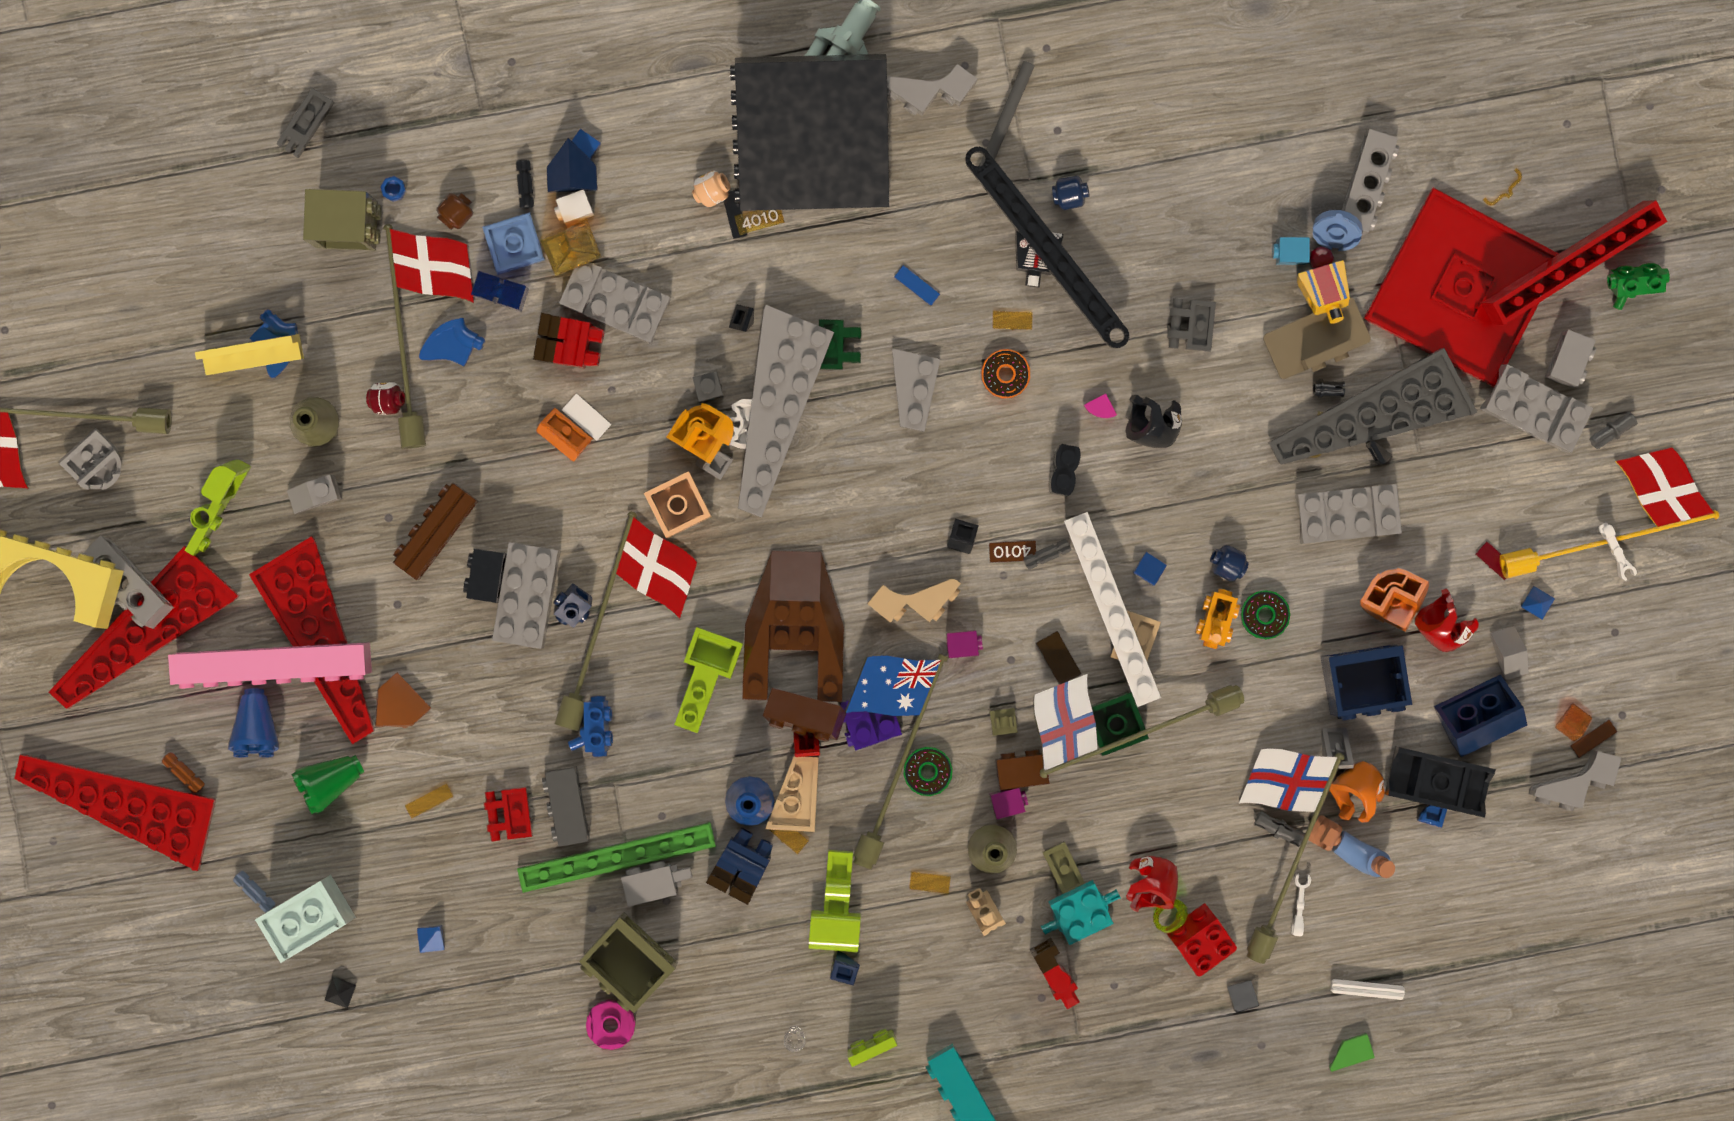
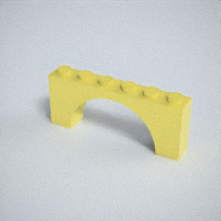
(92, 583)

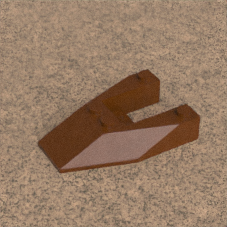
(794, 612)

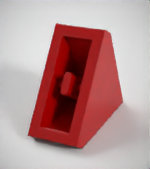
(806, 745)

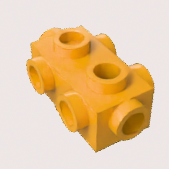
(1216, 625)

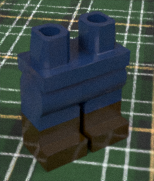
(745, 859)

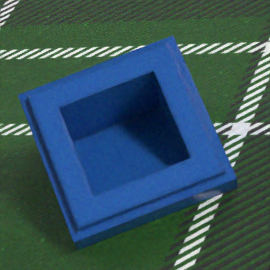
(1149, 569)

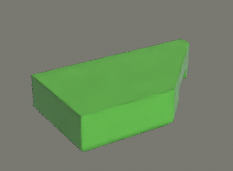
(1352, 1052)

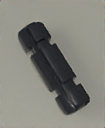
(524, 184)

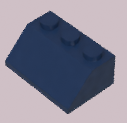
(1481, 715)

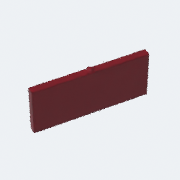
(1491, 557)

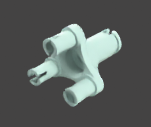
(849, 35)

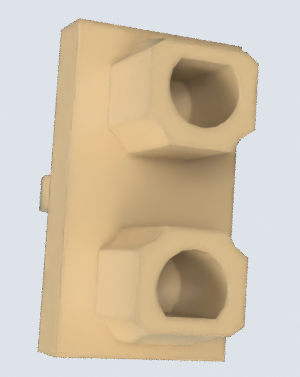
(984, 911)

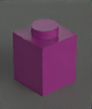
(963, 644)
(1008, 802)

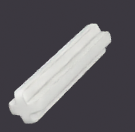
(1367, 989)

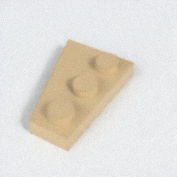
(797, 798)

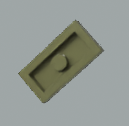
(1063, 867)

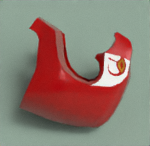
(1443, 631)
(1160, 882)

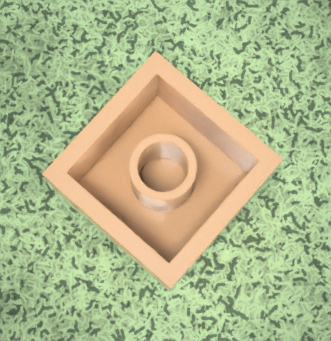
(677, 504)

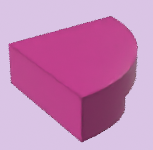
(1101, 407)

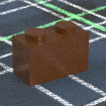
(1020, 770)

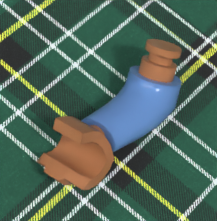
(1350, 849)

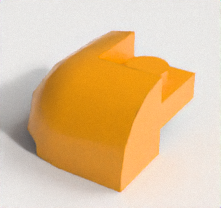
(702, 431)

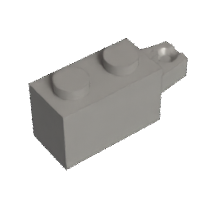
(653, 883)

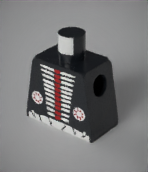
(1029, 262)

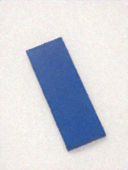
(917, 285)

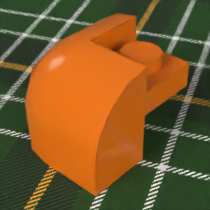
(1395, 597)

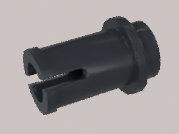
(1328, 388)

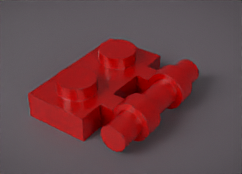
(516, 814)

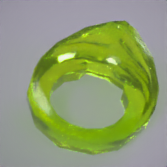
(1181, 917)

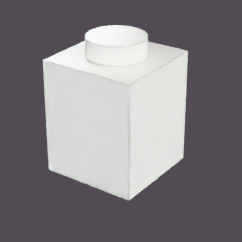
(573, 207)

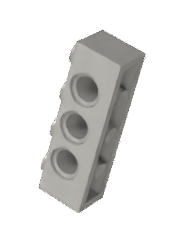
(1386, 147)
(155, 604)

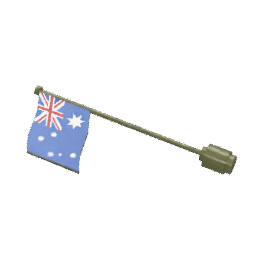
(896, 689)

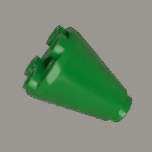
(326, 781)

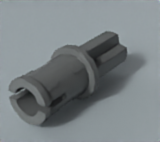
(1613, 430)

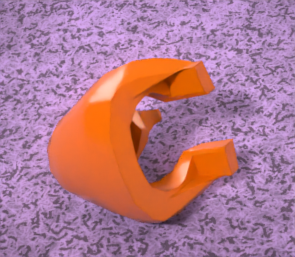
(1365, 783)

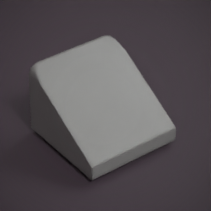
(718, 465)

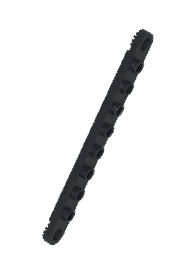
(1047, 247)

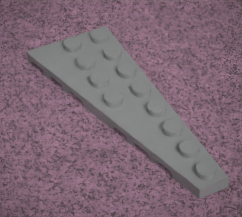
(784, 377)

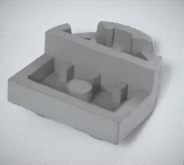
(93, 462)

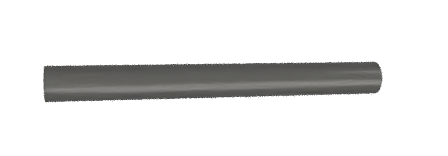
(1009, 110)

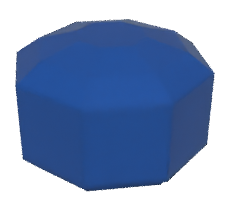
(393, 188)

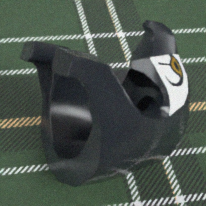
(1160, 430)

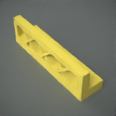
(251, 354)

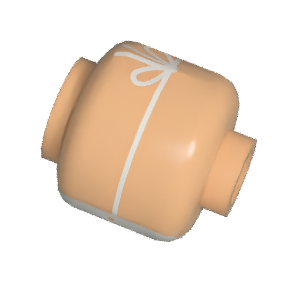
(711, 188)

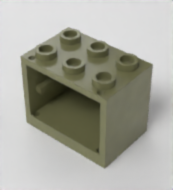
(341, 219)
(628, 963)

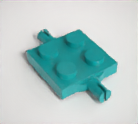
(1080, 912)

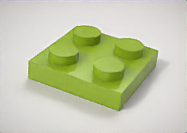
(863, 1051)

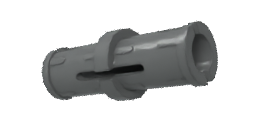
(1279, 828)

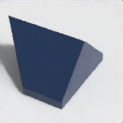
(571, 170)

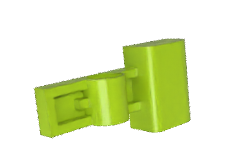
(220, 489)
(712, 657)
(835, 926)

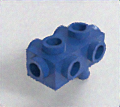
(596, 732)

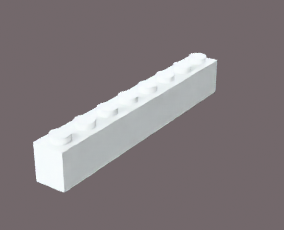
(1112, 609)

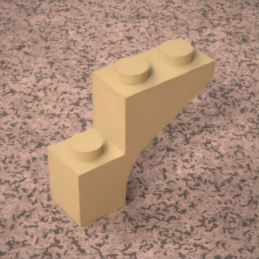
(926, 602)

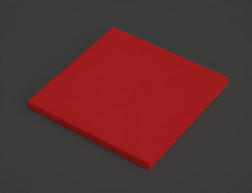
(1442, 277)

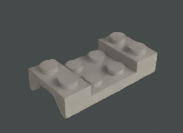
(615, 301)
(1537, 409)
(1349, 514)

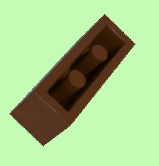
(804, 715)

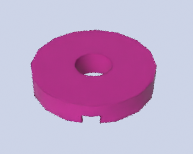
(610, 1039)

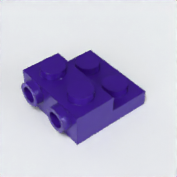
(869, 727)

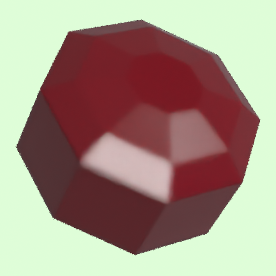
(1320, 257)

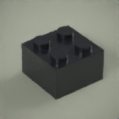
(485, 575)

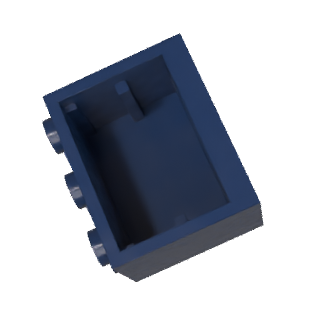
(1366, 681)

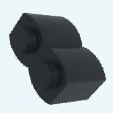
(1065, 463)

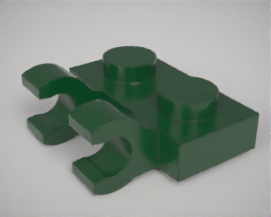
(835, 356)

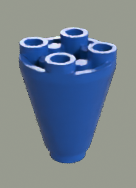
(253, 727)
(749, 789)

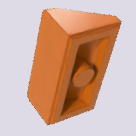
(564, 434)

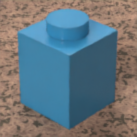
(1291, 251)

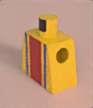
(1326, 290)

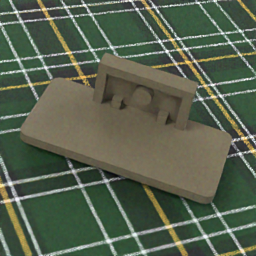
(1315, 340)

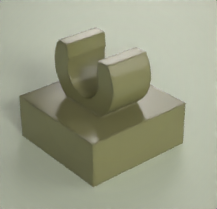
(1003, 721)

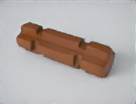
(183, 772)

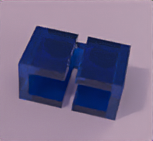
(509, 293)

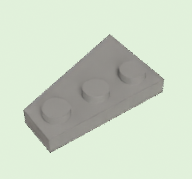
(914, 386)

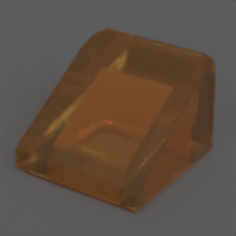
(1573, 722)

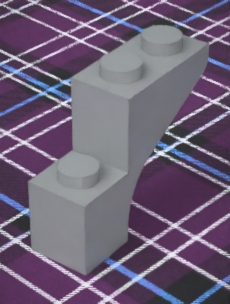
(919, 94)
(1572, 789)

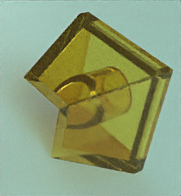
(570, 247)

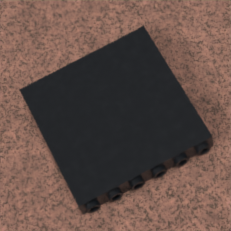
(811, 132)

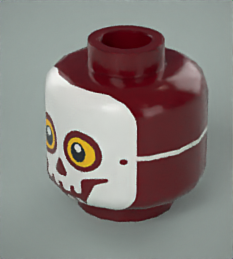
(385, 398)

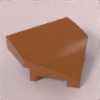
(398, 704)

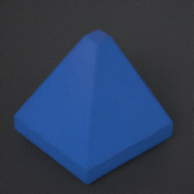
(430, 938)

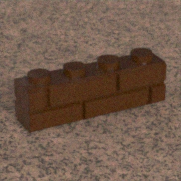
(435, 531)

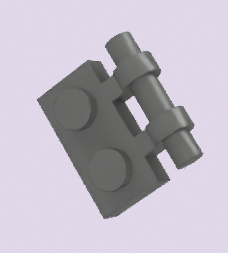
(1200, 325)

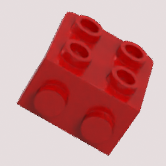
(1202, 940)

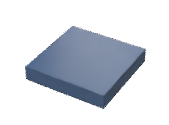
(513, 243)

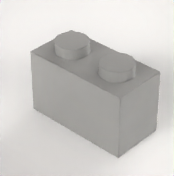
(1570, 359)

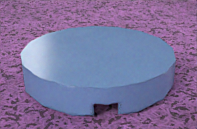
(1337, 230)

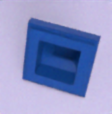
(1537, 602)

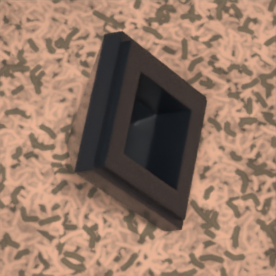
(742, 318)
(340, 992)

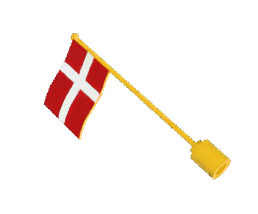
(1663, 491)

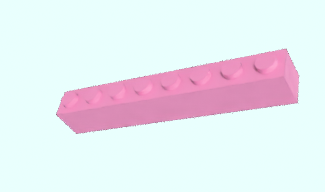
(270, 663)

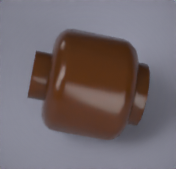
(454, 211)

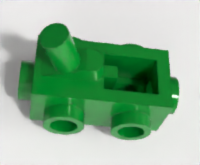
(1633, 281)

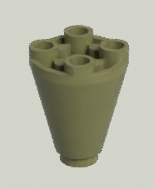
(322, 424)
(987, 839)

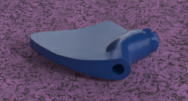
(273, 328)
(451, 342)

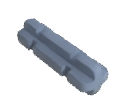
(253, 891)

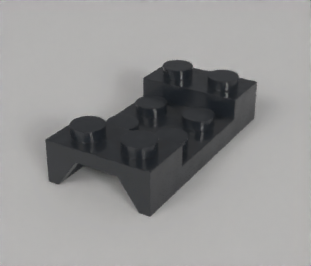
(1439, 781)

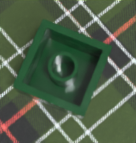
(1116, 720)

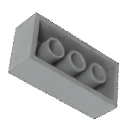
(526, 595)

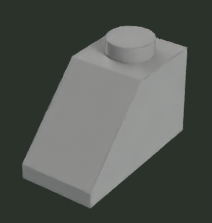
(314, 494)

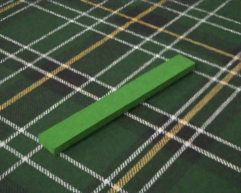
(616, 857)

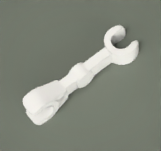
(1608, 534)
(1298, 925)

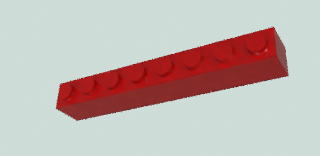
(1574, 262)

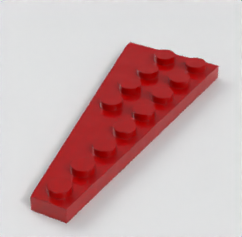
(195, 595)
(306, 611)
(151, 814)

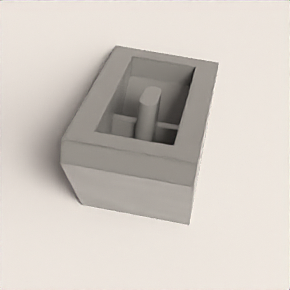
(1510, 652)
(1337, 741)

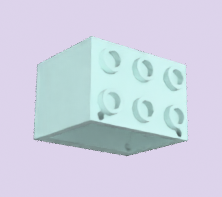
(305, 918)

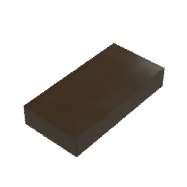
(1058, 658)

